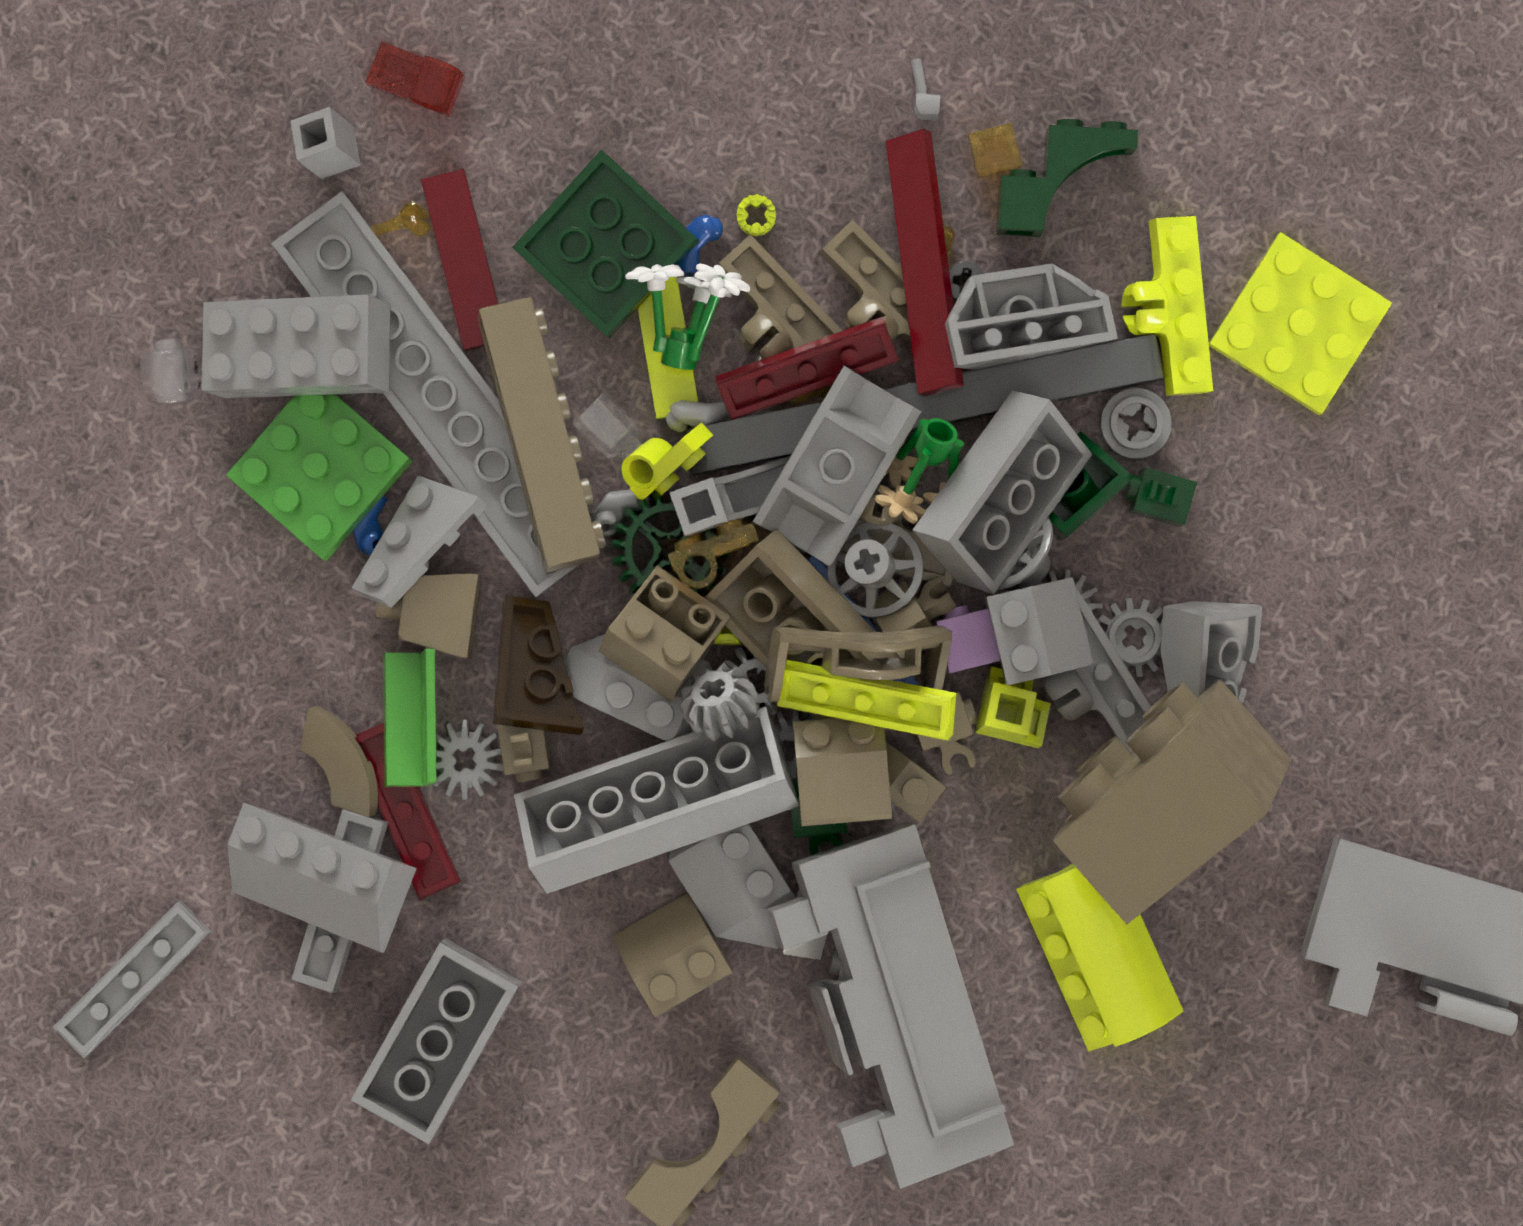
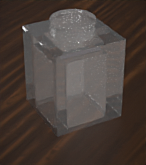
(609, 429)

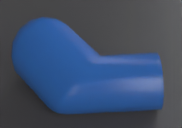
(704, 229)
(368, 530)

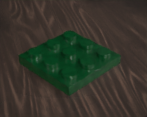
(597, 236)

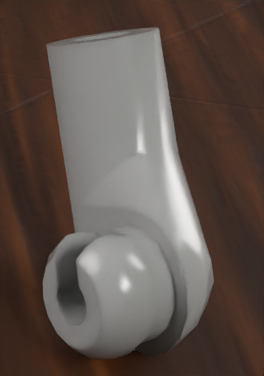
(693, 413)
(612, 507)

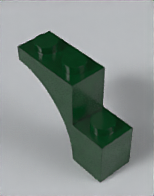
(1068, 147)

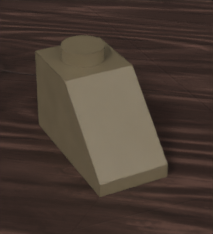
(910, 785)

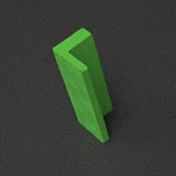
(409, 719)

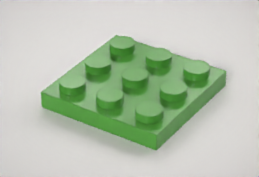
(319, 470)

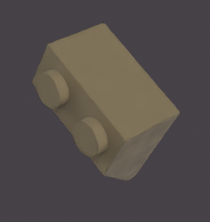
(841, 771)
(672, 954)

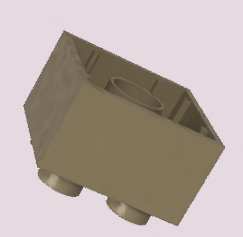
(1170, 805)

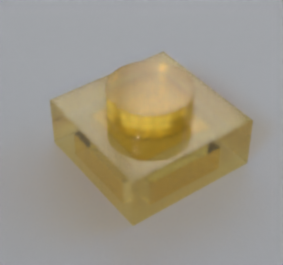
(994, 150)

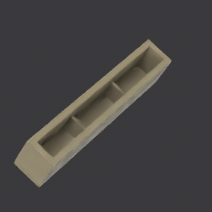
(539, 434)

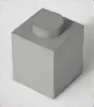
(325, 143)

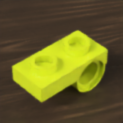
(655, 462)

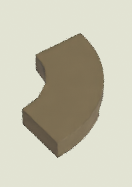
(342, 759)

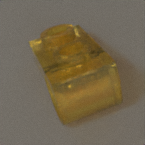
(729, 539)

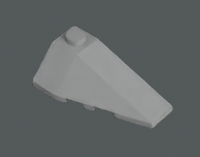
(1209, 644)

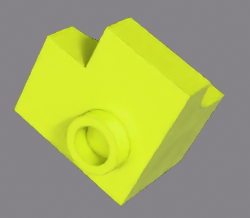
(1012, 711)

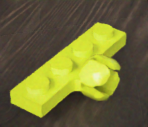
(1174, 306)

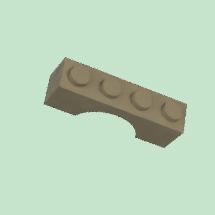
(668, 1187)

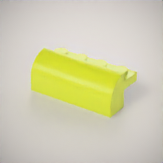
(1099, 961)

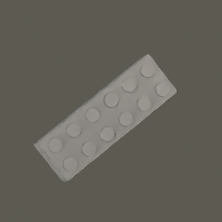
(653, 802)

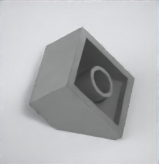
(1039, 631)

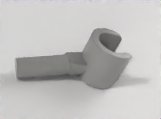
(926, 105)

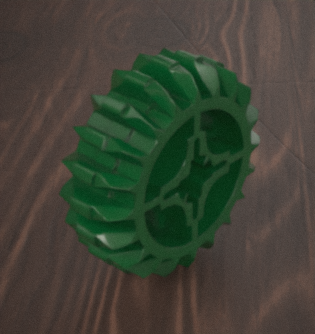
(641, 524)

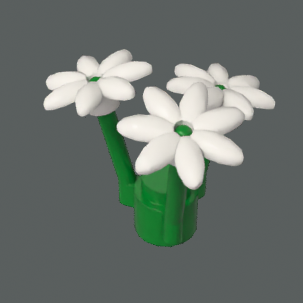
(684, 345)

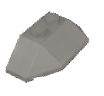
(1026, 317)
(620, 694)
(733, 884)

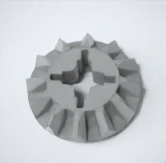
(1155, 416)

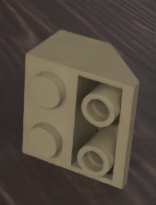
(663, 633)

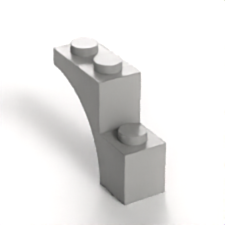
(725, 497)

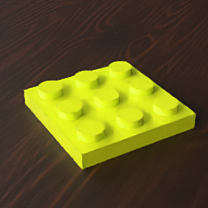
(1300, 323)

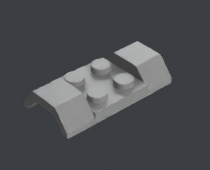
(837, 465)

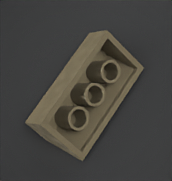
(783, 589)

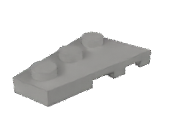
(415, 533)

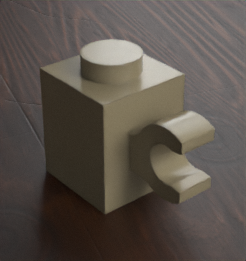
(918, 611)
(963, 719)
(524, 752)

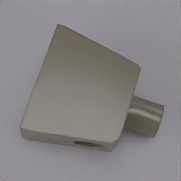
(438, 612)

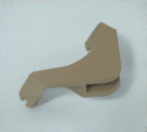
(911, 641)

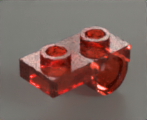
(416, 78)

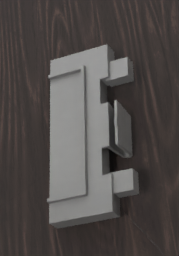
(1422, 920)
(897, 1007)

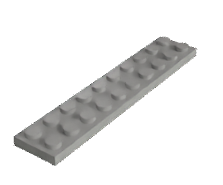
(429, 376)

